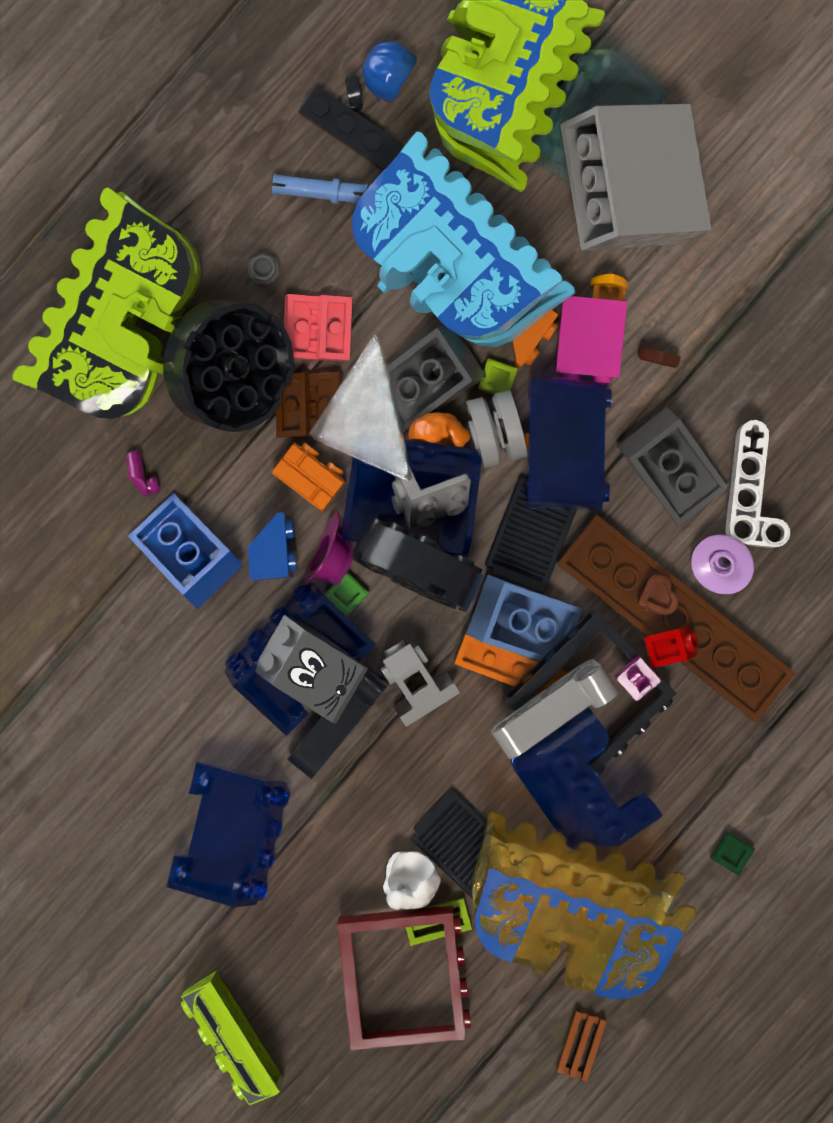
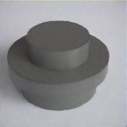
(263, 269)

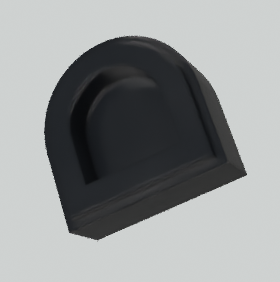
(353, 93)

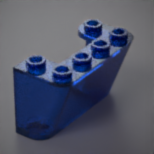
(320, 612)
(231, 836)

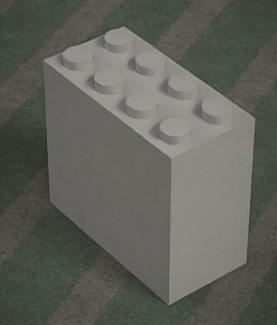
(635, 176)

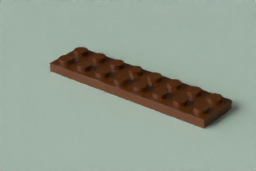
(725, 654)

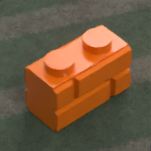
(309, 477)

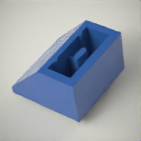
(271, 552)

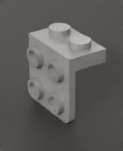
(427, 505)

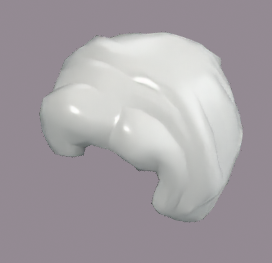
(410, 880)

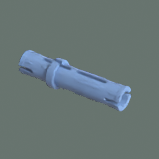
(319, 189)

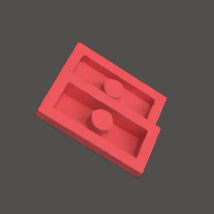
(319, 326)

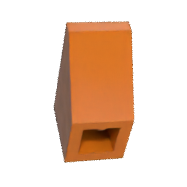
(525, 345)

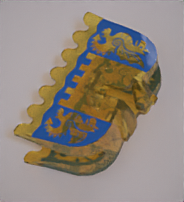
(608, 915)

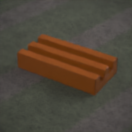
(573, 1070)

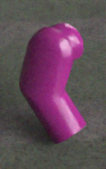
(137, 476)

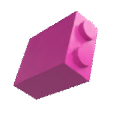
(590, 338)

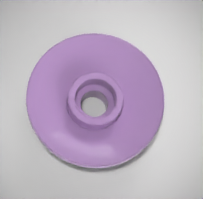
(716, 574)

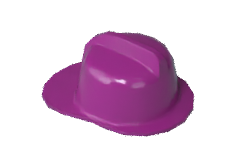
(332, 555)

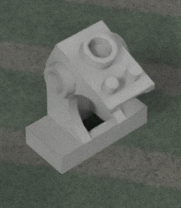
(403, 662)

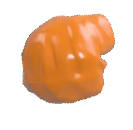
(439, 429)

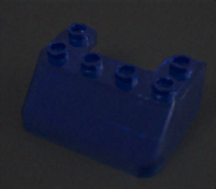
(431, 463)
(571, 792)

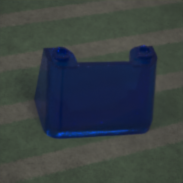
(566, 443)

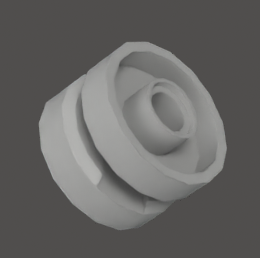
(499, 428)

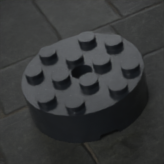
(228, 364)
(417, 564)

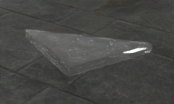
(365, 416)

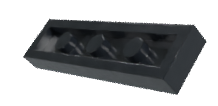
(350, 128)

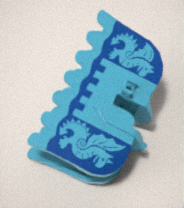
(428, 227)

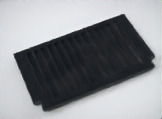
(528, 541)
(452, 838)

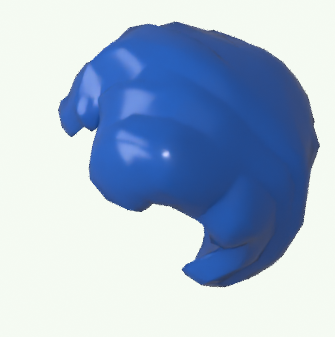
(387, 69)

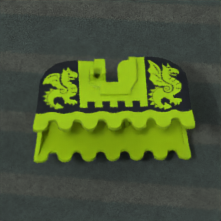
(94, 348)

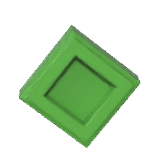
(347, 594)

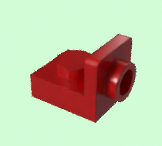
(671, 646)

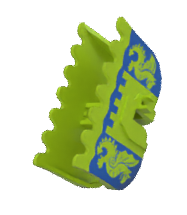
(503, 78)

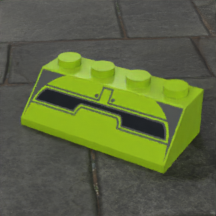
(233, 1039)

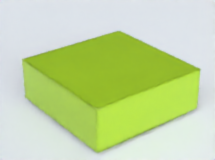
(499, 377)

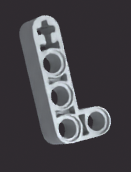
(554, 707)

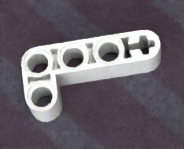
(753, 484)

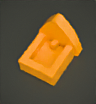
(609, 287)

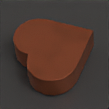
(659, 357)
(658, 595)

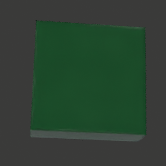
(732, 853)

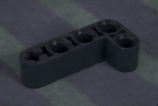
(327, 736)

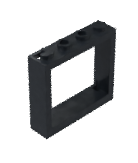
(562, 653)

